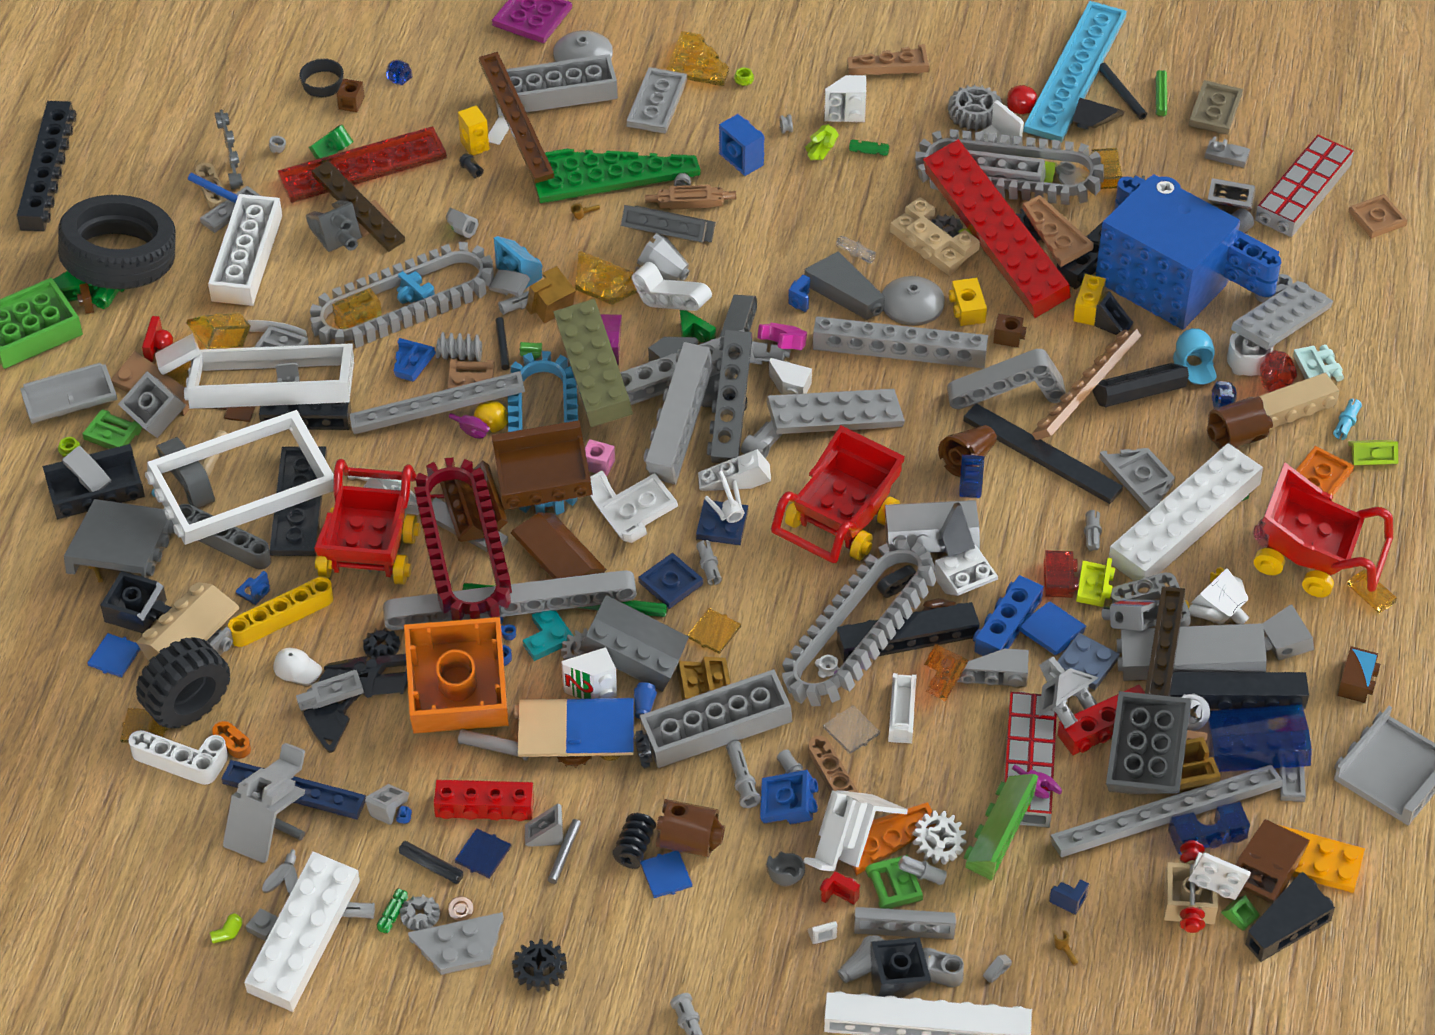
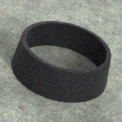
(321, 65)

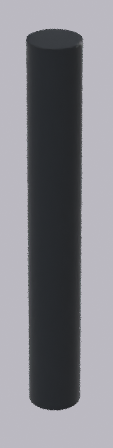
(502, 343)

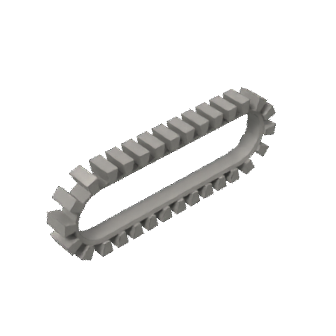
(1092, 162)
(477, 284)
(875, 637)

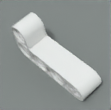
(669, 293)
(193, 764)

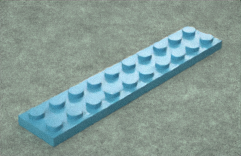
(1075, 71)

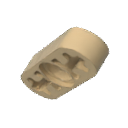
(209, 196)

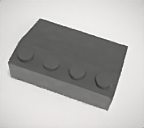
(635, 642)
(1148, 744)

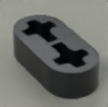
(895, 581)

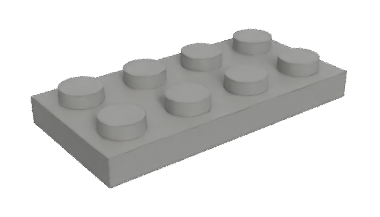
(657, 100)

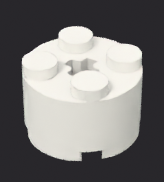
(1245, 356)

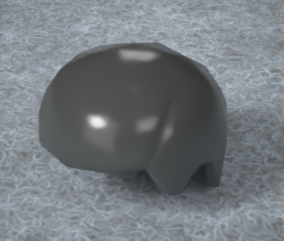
(785, 868)

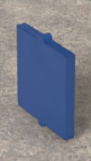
(114, 655)
(666, 874)

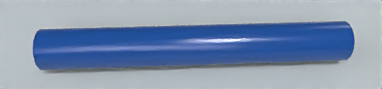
(213, 187)

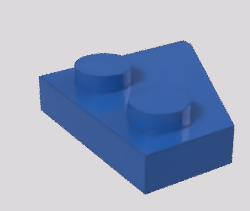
(412, 359)

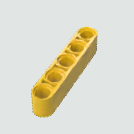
(281, 611)

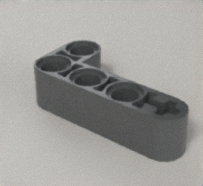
(191, 476)

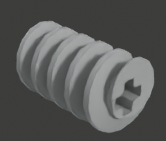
(455, 347)

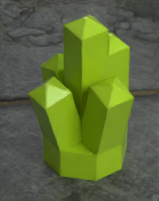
(821, 142)

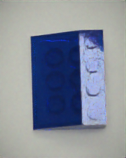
(1259, 738)

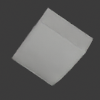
(509, 282)
(86, 469)

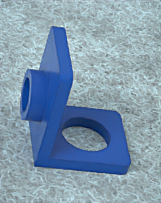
(258, 587)

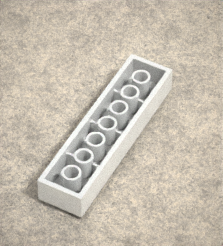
(1186, 514)

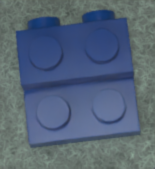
(788, 797)

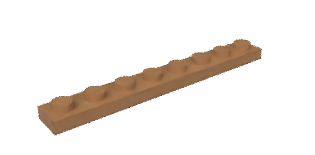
(1082, 387)

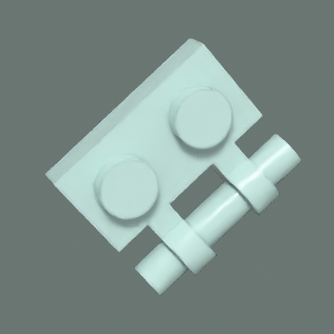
(1312, 363)

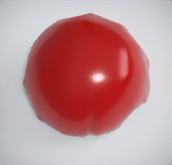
(1021, 99)

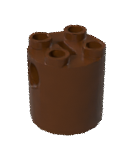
(1239, 423)
(689, 828)

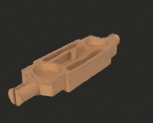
(690, 197)

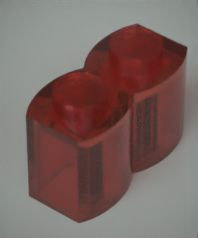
(1059, 574)

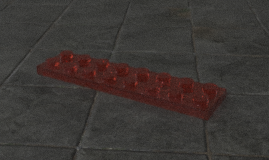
(366, 162)

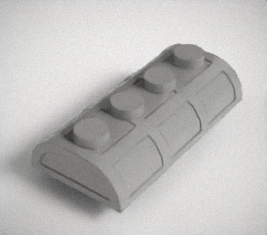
(68, 392)

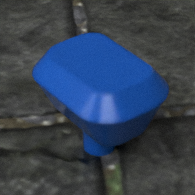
(404, 815)

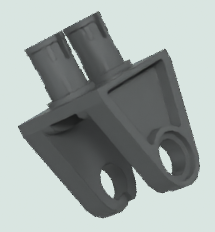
(336, 227)

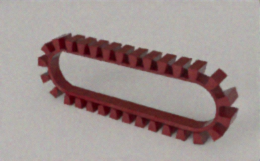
(446, 598)

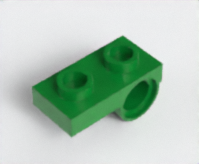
(331, 143)

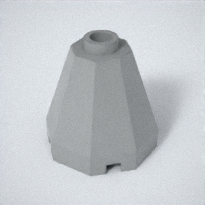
(665, 258)

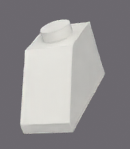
(790, 377)

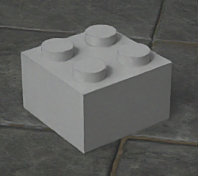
(152, 404)

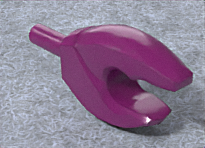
(471, 425)
(1043, 780)

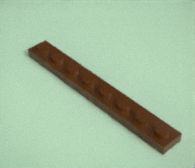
(516, 117)

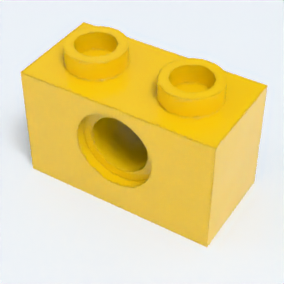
(473, 130)
(1089, 296)
(968, 302)

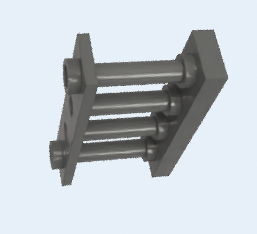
(668, 223)

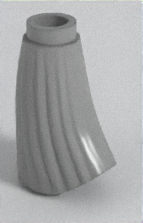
(860, 962)

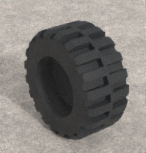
(183, 682)

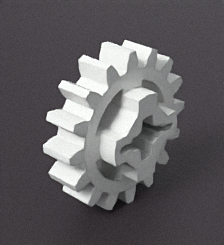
(948, 833)

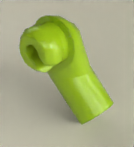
(229, 929)

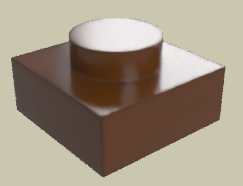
(84, 298)

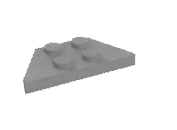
(1141, 474)
(460, 943)

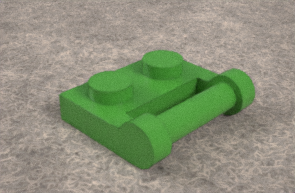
(108, 435)
(903, 884)

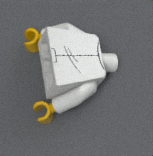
(1221, 599)

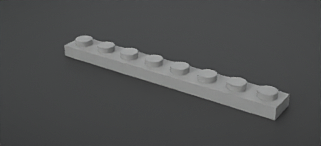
(437, 402)

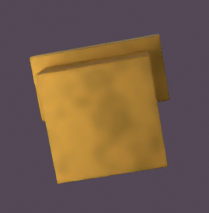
(550, 295)
(1197, 767)

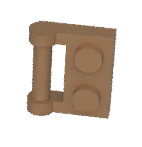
(463, 378)

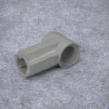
(761, 440)

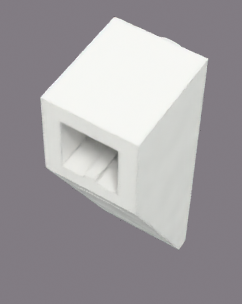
(748, 470)

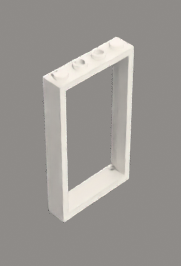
(270, 393)
(255, 509)

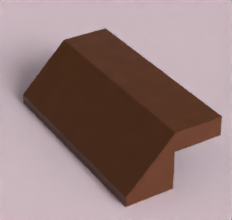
(463, 508)
(556, 547)

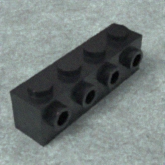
(315, 416)

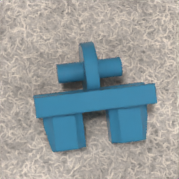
(411, 290)

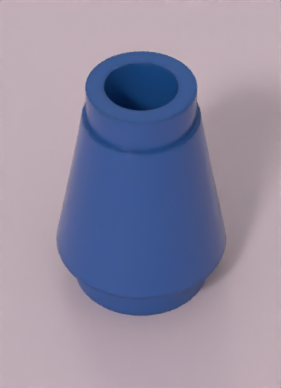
(644, 698)

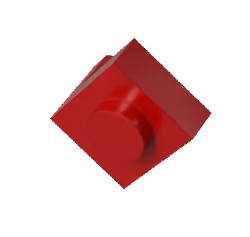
(841, 886)

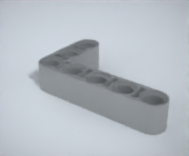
(1008, 375)

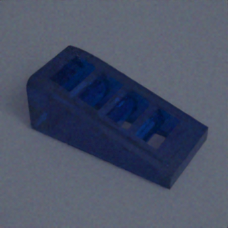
(971, 477)

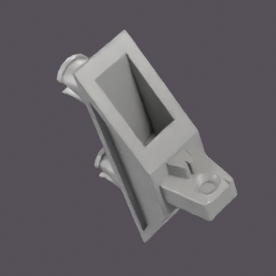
(1060, 687)

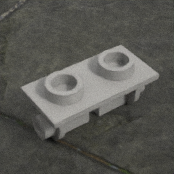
(760, 352)

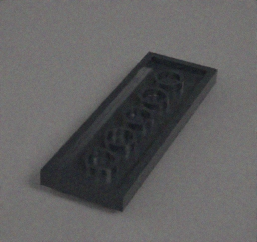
(296, 527)

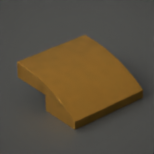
(702, 676)

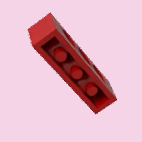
(1092, 725)

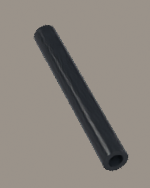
(1122, 91)

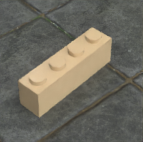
(1300, 399)

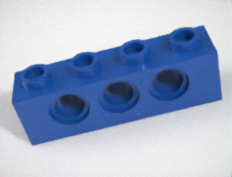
(1010, 613)

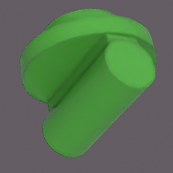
(534, 348)

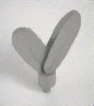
(284, 871)

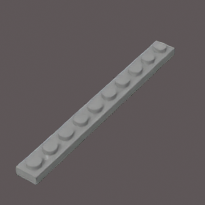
(1160, 811)

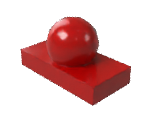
(155, 338)

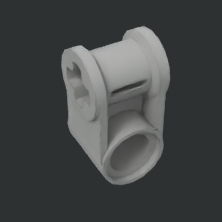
(939, 967)

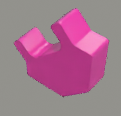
(787, 336)

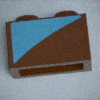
(1358, 674)

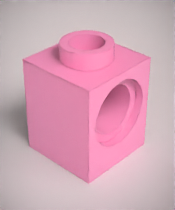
(599, 456)

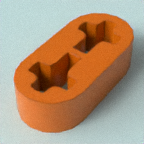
(234, 736)

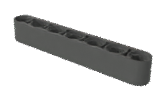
(739, 317)

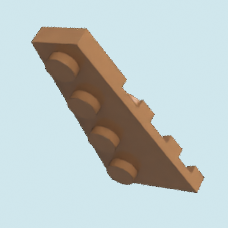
(1056, 231)

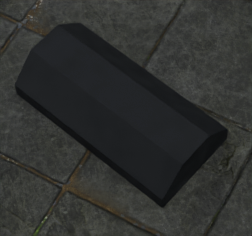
(1140, 384)

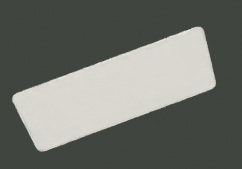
(498, 130)

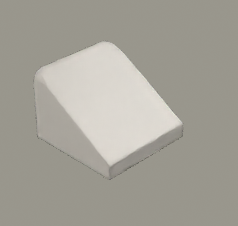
(823, 932)

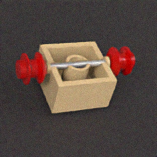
(1183, 898)

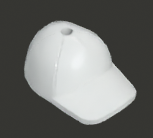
(296, 667)

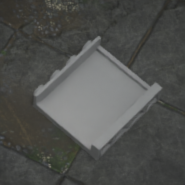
(1390, 768)

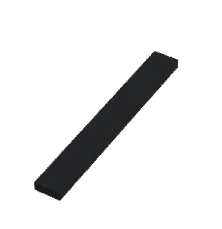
(1045, 454)

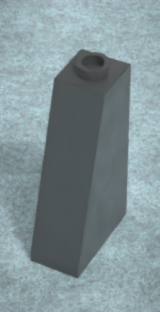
(845, 285)

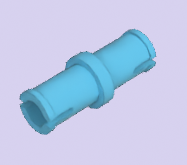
(1347, 419)

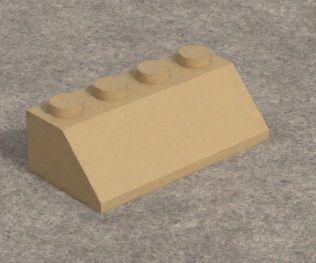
(193, 615)

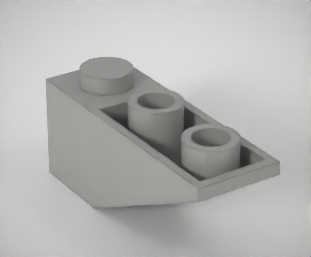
(998, 668)

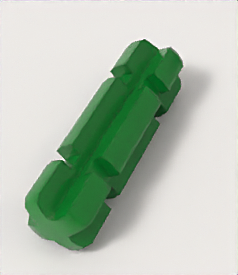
(869, 147)
(392, 911)

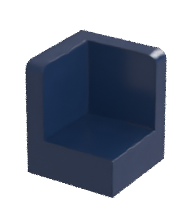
(1069, 897)

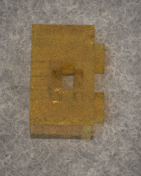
(356, 309)

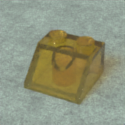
(220, 330)

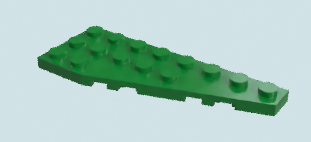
(594, 173)

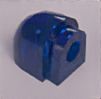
(398, 72)
(1223, 394)

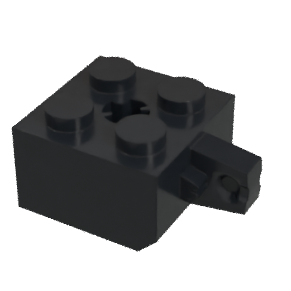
(134, 602)

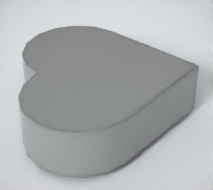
(997, 968)

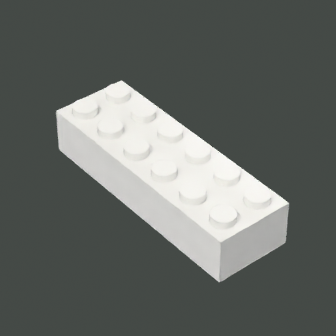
(245, 250)
(302, 931)

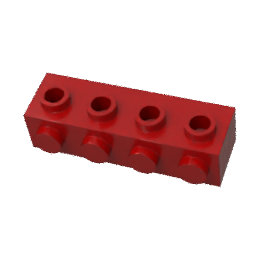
(484, 800)

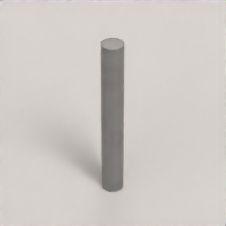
(564, 851)

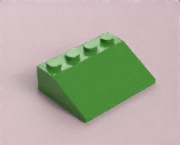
(35, 322)
(1001, 824)

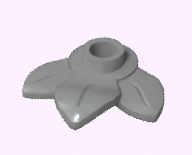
(1069, 174)

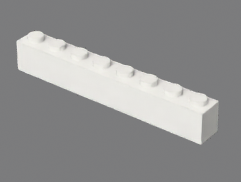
(914, 1016)

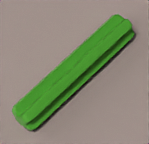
(1161, 93)

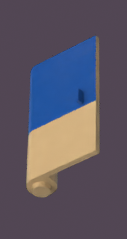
(575, 727)

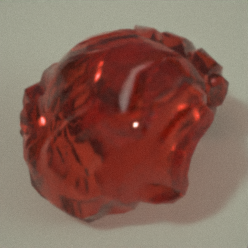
(1277, 371)

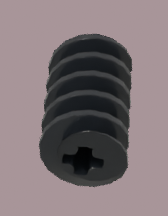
(634, 840)

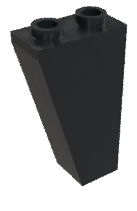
(1291, 917)

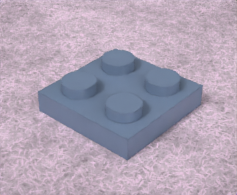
(1089, 658)

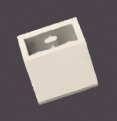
(846, 99)
(963, 572)

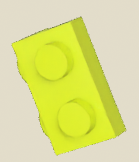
(1094, 583)

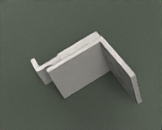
(259, 801)

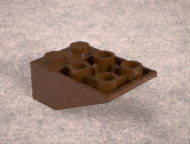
(1271, 860)

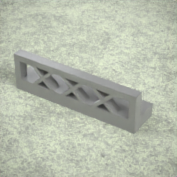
(904, 923)

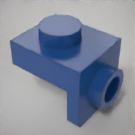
(799, 293)

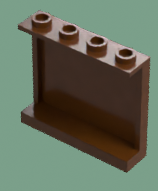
(542, 465)

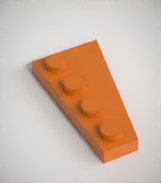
(891, 834)

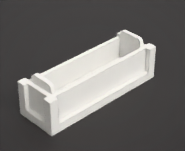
(902, 708)

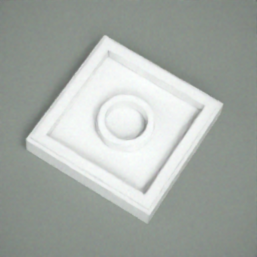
(177, 354)

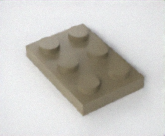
(1215, 107)

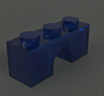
(1229, 826)

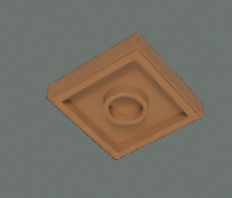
(1377, 216)

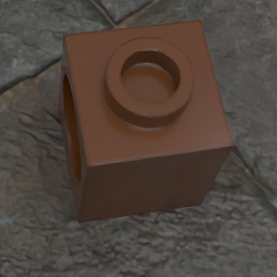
(350, 95)
(1009, 330)

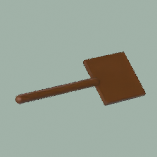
(239, 413)

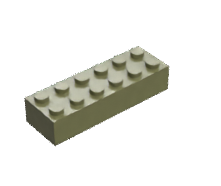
(593, 363)

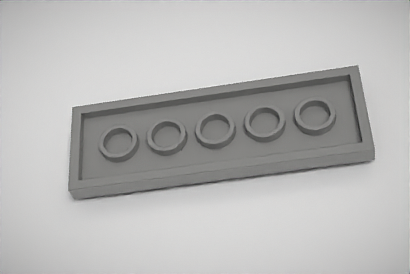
(1282, 315)
(831, 409)

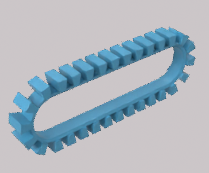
(515, 418)

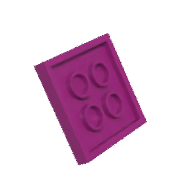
(532, 17)

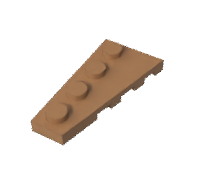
(890, 63)
(136, 367)

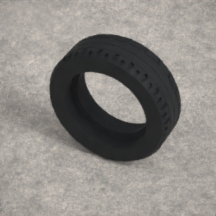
(116, 267)

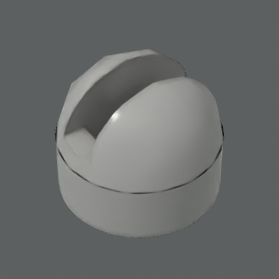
(277, 140)
(679, 180)

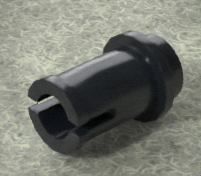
(467, 161)

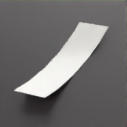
(261, 326)

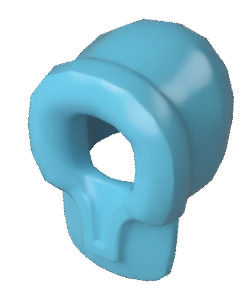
(1196, 343)

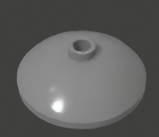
(581, 45)
(913, 300)

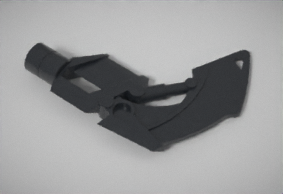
(330, 720)

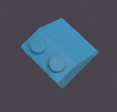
(515, 258)

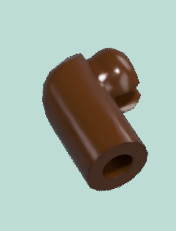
(934, 603)

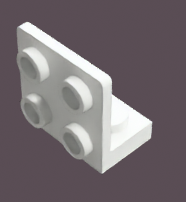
(1004, 123)
(1218, 875)

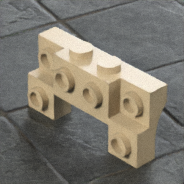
(931, 241)

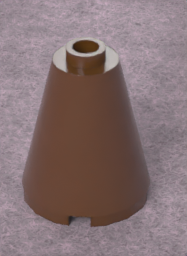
(969, 442)

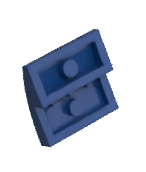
(1052, 628)

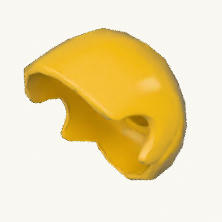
(492, 414)

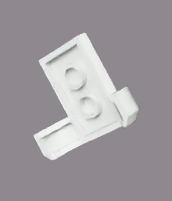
(633, 507)

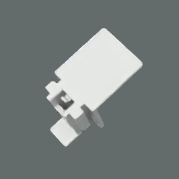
(847, 828)

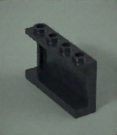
(72, 498)

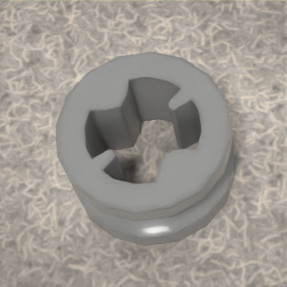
(786, 123)

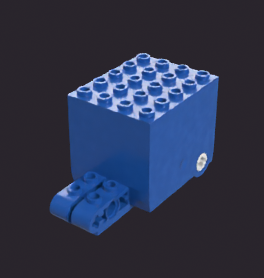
(1178, 251)

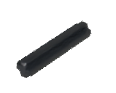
(431, 862)

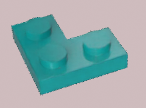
(551, 635)

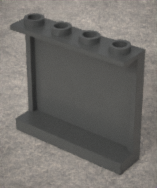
(120, 538)

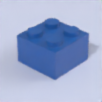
(741, 144)

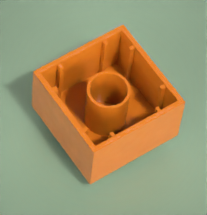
(456, 675)

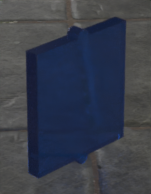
(483, 853)

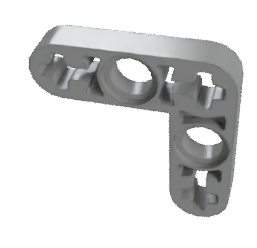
(1155, 585)

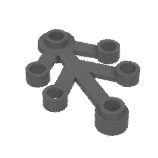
(222, 121)

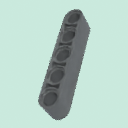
(232, 541)

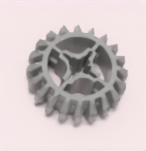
(970, 106)

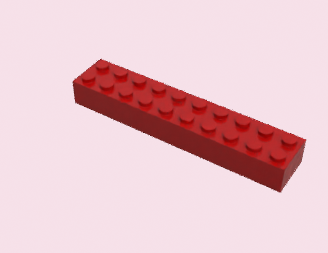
(997, 228)

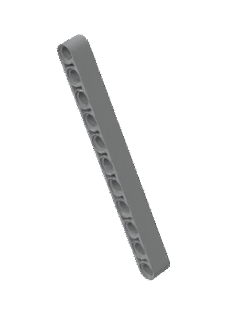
(525, 598)

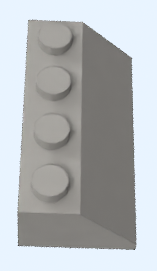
(923, 523)

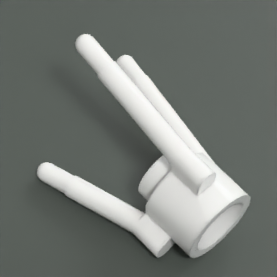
(731, 509)

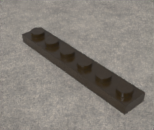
(365, 212)
(1165, 641)

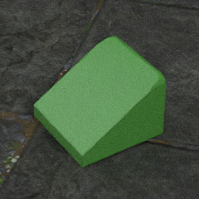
(1241, 912)

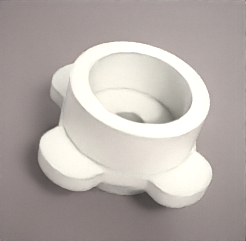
(826, 661)

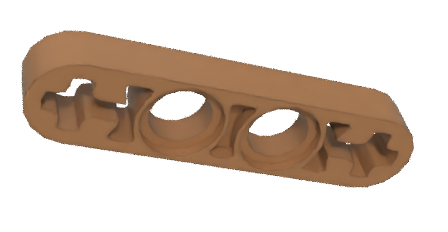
(829, 755)

